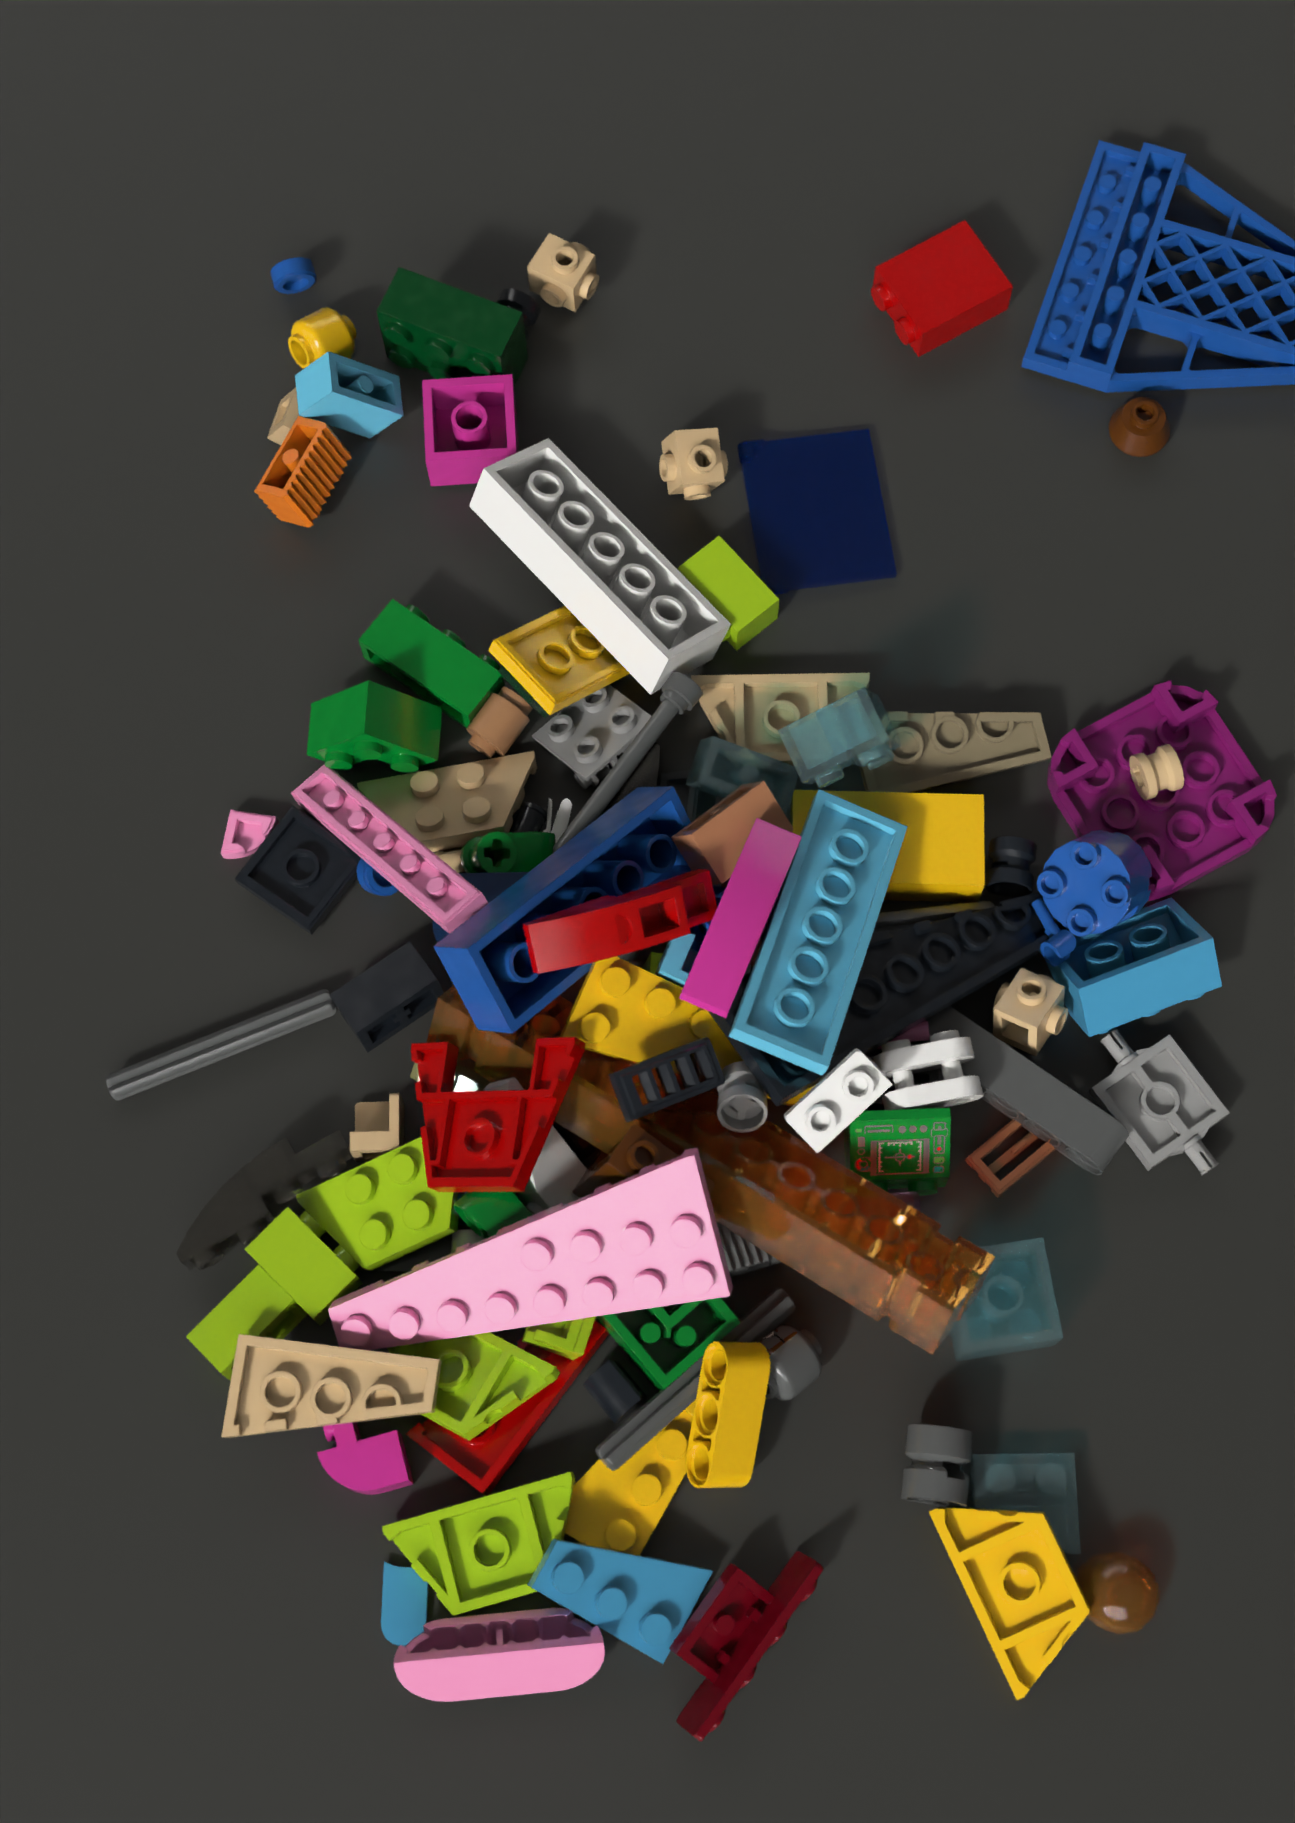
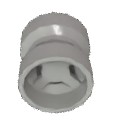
(741, 1099)

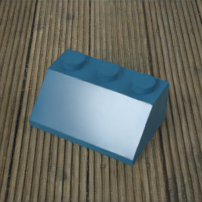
(1137, 968)

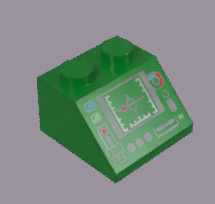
(901, 1148)

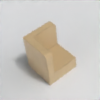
(377, 1128)

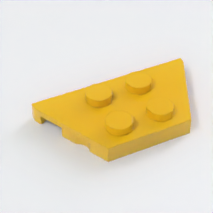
(1015, 1585)

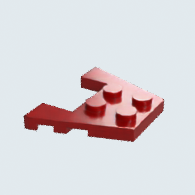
(489, 1136)

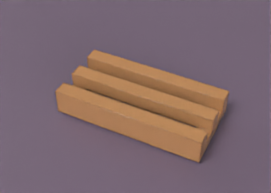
(988, 1173)

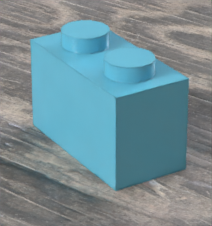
(349, 395)

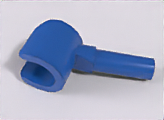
(1060, 942)

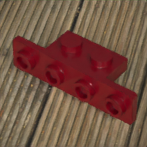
(734, 1632)

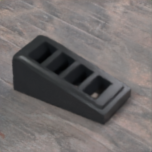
(696, 1067)

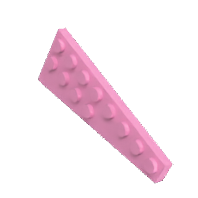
(601, 1255)

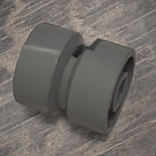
(937, 1465)

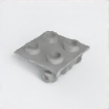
(593, 733)

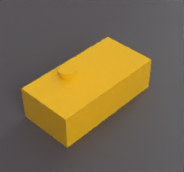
(941, 847)

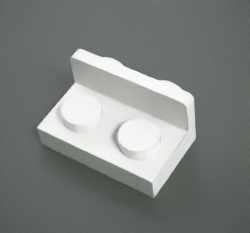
(837, 1099)

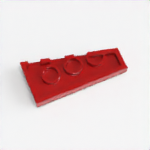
(493, 1451)

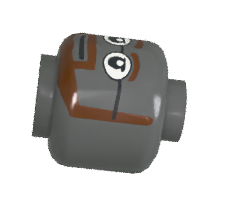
(792, 1361)

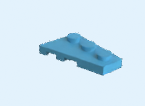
(622, 1593)

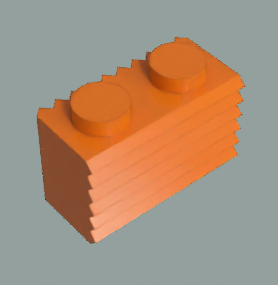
(303, 472)

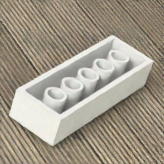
(598, 564)

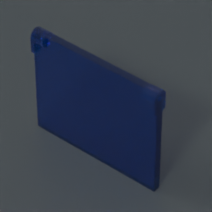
(816, 510)

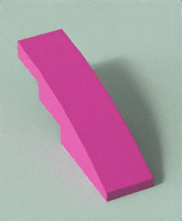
(740, 918)

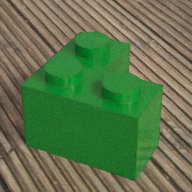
(372, 725)
(670, 1342)

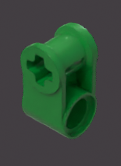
(510, 850)
(490, 1211)

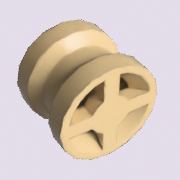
(1156, 771)

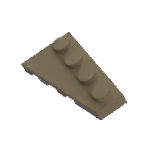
(956, 748)

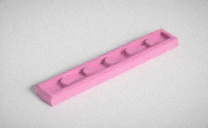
(389, 849)

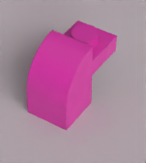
(366, 1464)

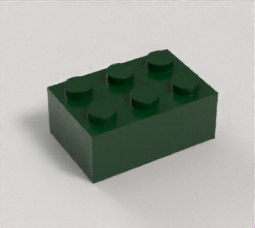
(449, 330)

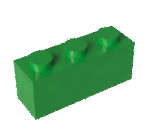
(430, 661)

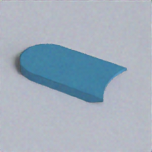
(403, 1604)

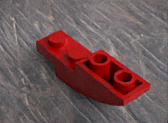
(621, 923)

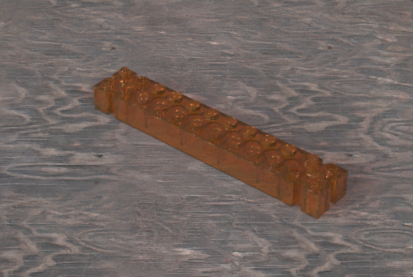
(765, 1181)

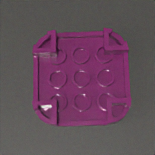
(1182, 831)

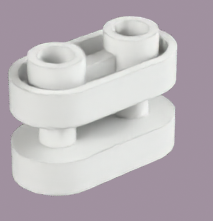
(944, 1051)

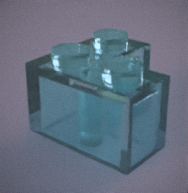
(841, 735)
(724, 767)

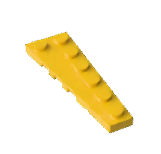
(640, 1015)

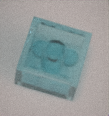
(1013, 1307)

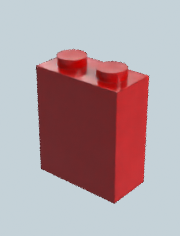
(941, 288)

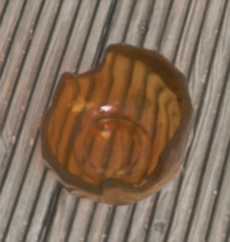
(1119, 1592)

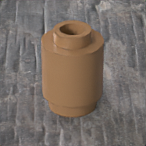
(499, 723)

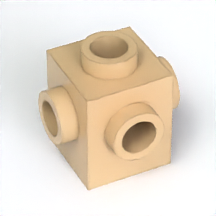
(563, 273)
(693, 462)
(1029, 1011)

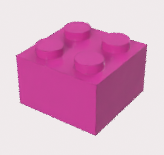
(468, 426)

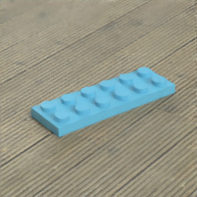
(819, 933)

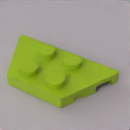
(383, 1207)
(480, 1380)
(486, 1545)

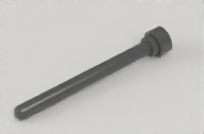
(678, 695)

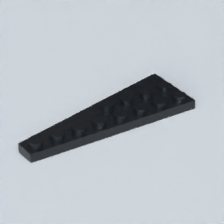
(907, 981)

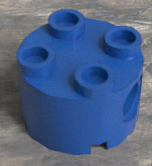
(1095, 882)

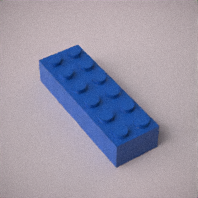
(609, 857)

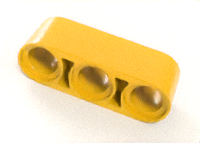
(727, 1414)

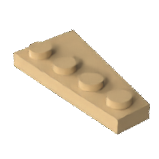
(312, 1385)

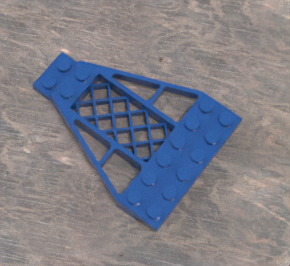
(1104, 270)

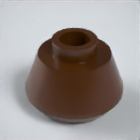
(1139, 427)

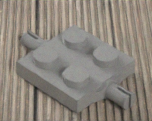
(1159, 1102)

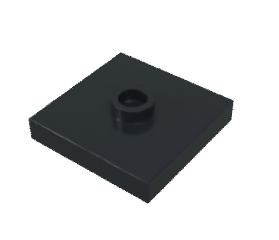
(300, 870)

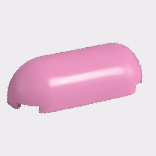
(500, 1655)

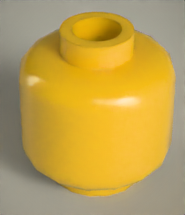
(320, 333)

